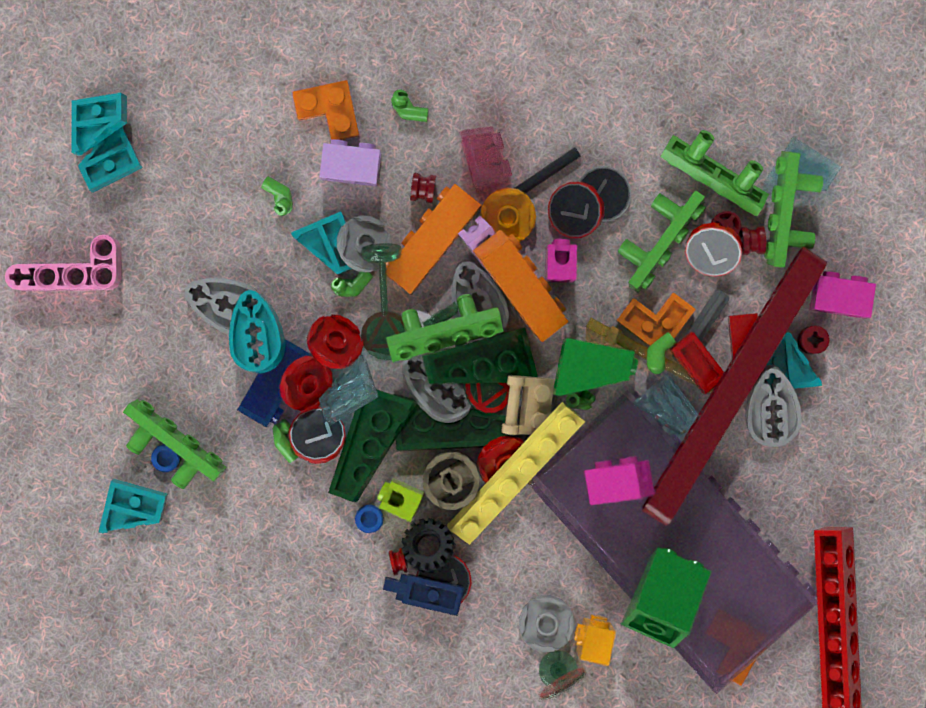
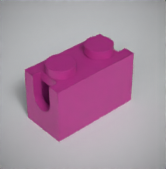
(560, 262)
(843, 296)
(619, 482)

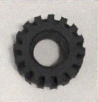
(423, 529)

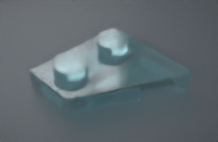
(810, 163)
(349, 392)
(667, 405)

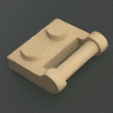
(534, 406)

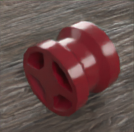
(423, 188)
(728, 219)
(753, 240)
(807, 339)

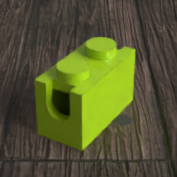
(400, 499)

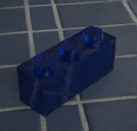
(264, 398)

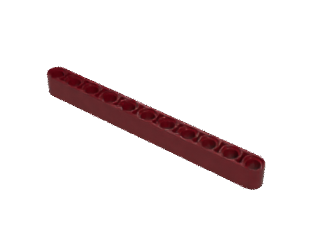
(734, 386)

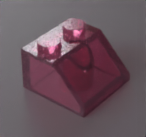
(484, 158)

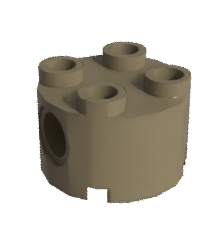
(451, 480)

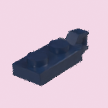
(426, 593)

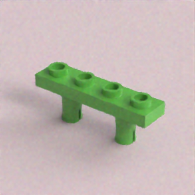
(723, 181)
(783, 195)
(676, 232)
(457, 331)
(166, 431)

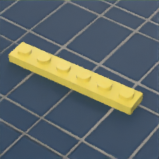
(516, 473)

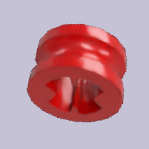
(398, 561)

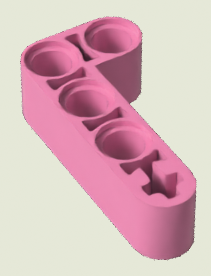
(64, 272)

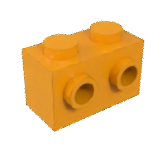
(595, 639)

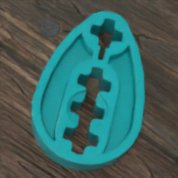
(271, 334)

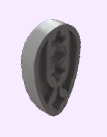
(483, 286)
(217, 289)
(431, 400)
(787, 409)

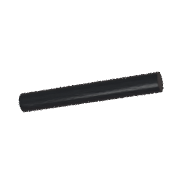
(549, 170)

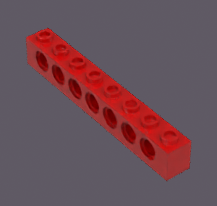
(837, 617)

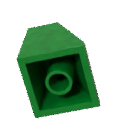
(591, 366)
(667, 597)

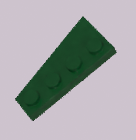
(483, 360)
(426, 433)
(367, 443)

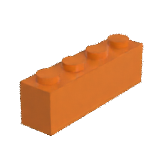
(433, 238)
(521, 286)

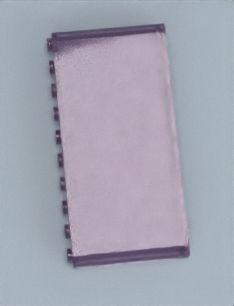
(750, 590)

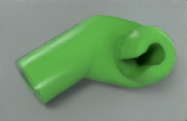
(405, 108)
(281, 194)
(351, 287)
(657, 351)
(583, 402)
(281, 441)

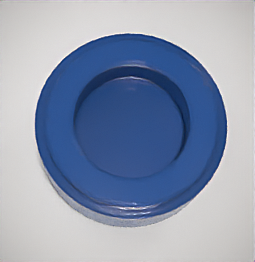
(165, 459)
(369, 518)

